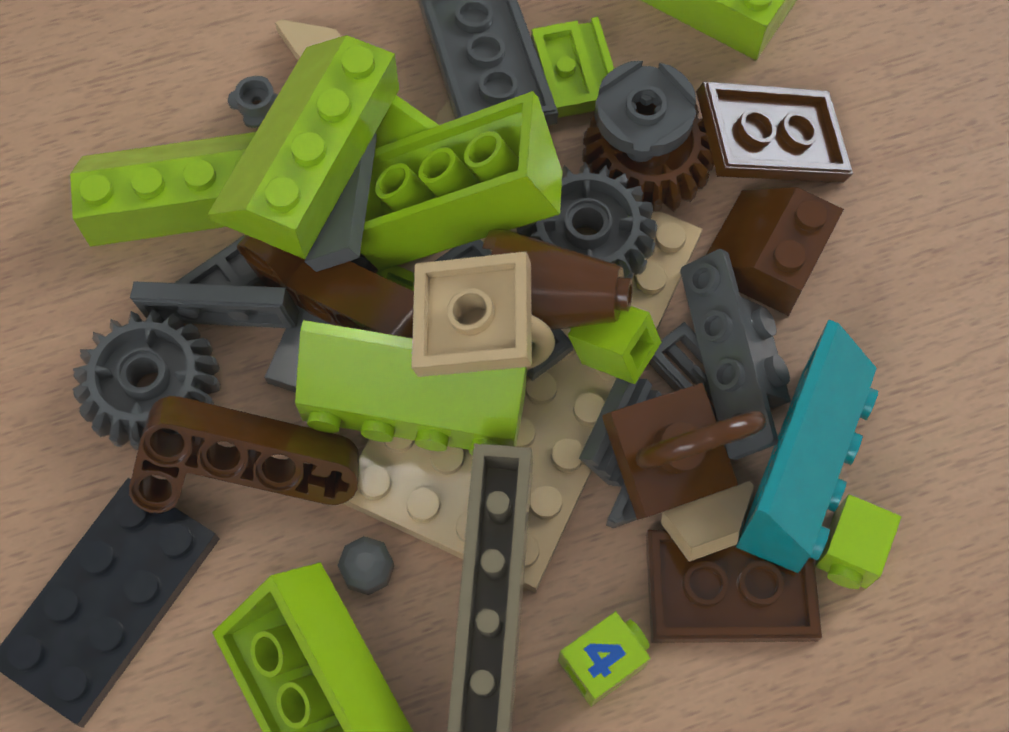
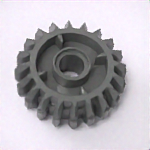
(610, 209)
(129, 353)

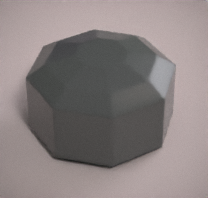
(366, 565)

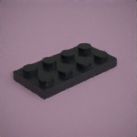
(103, 605)

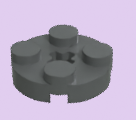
(639, 134)

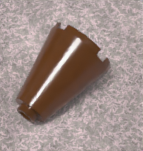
(566, 284)

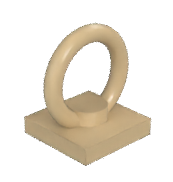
(476, 316)

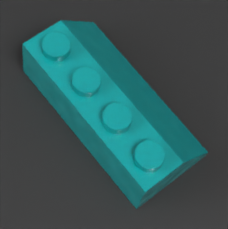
(810, 453)

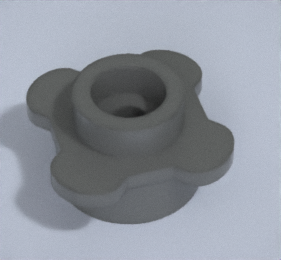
(248, 91)

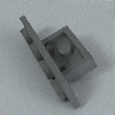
(735, 349)

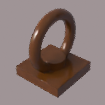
(675, 448)

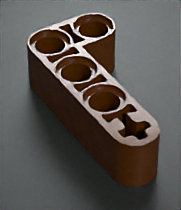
(338, 295)
(327, 479)

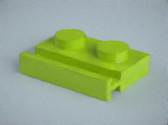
(573, 62)

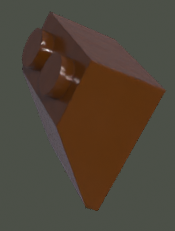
(776, 242)

